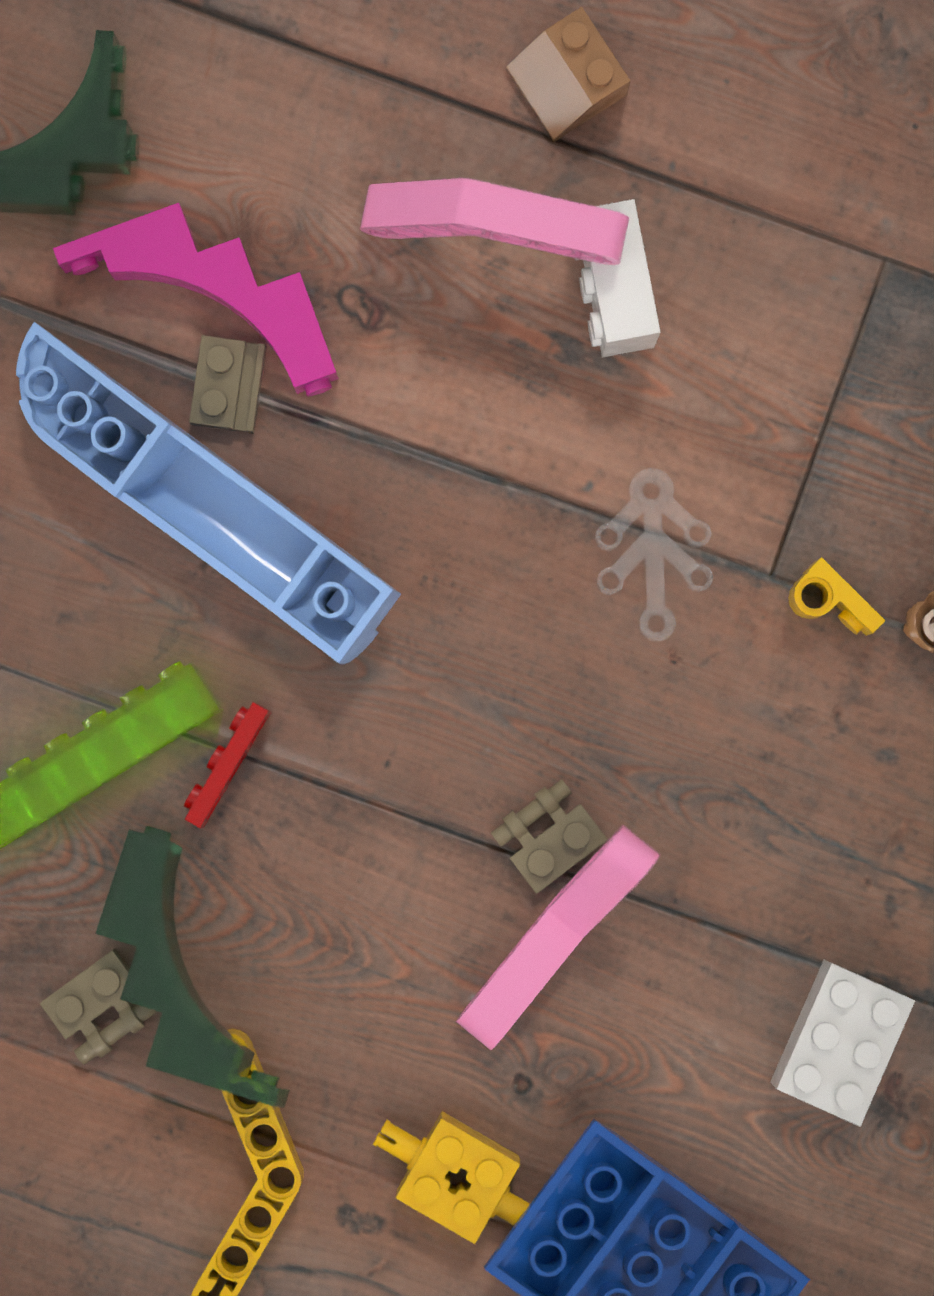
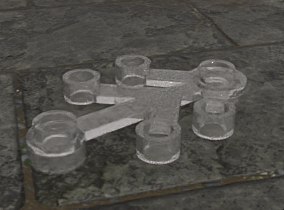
(654, 546)

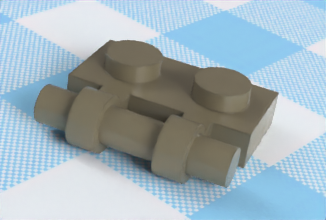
(557, 847)
(87, 997)

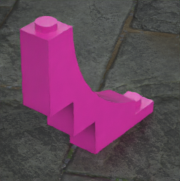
(164, 251)

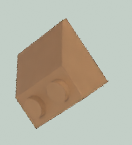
(568, 74)

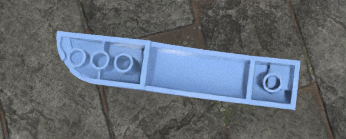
(199, 499)

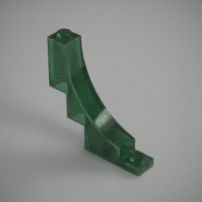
(188, 1035)

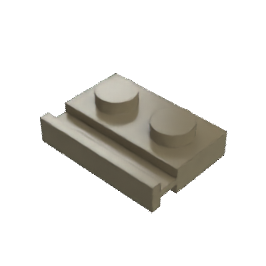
(227, 384)

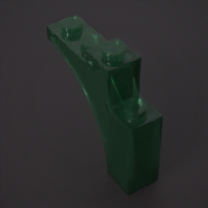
(84, 137)

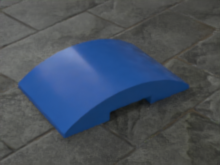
(633, 1228)

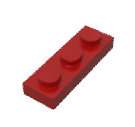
(225, 764)

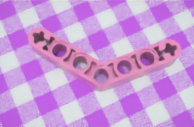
(496, 214)
(555, 934)

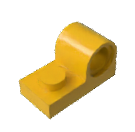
(855, 611)

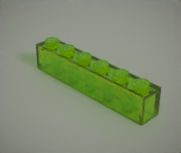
(103, 749)

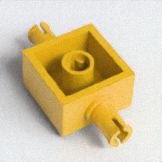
(448, 1148)

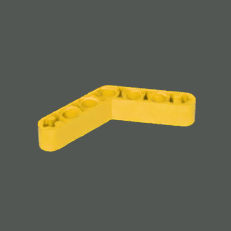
(264, 1192)

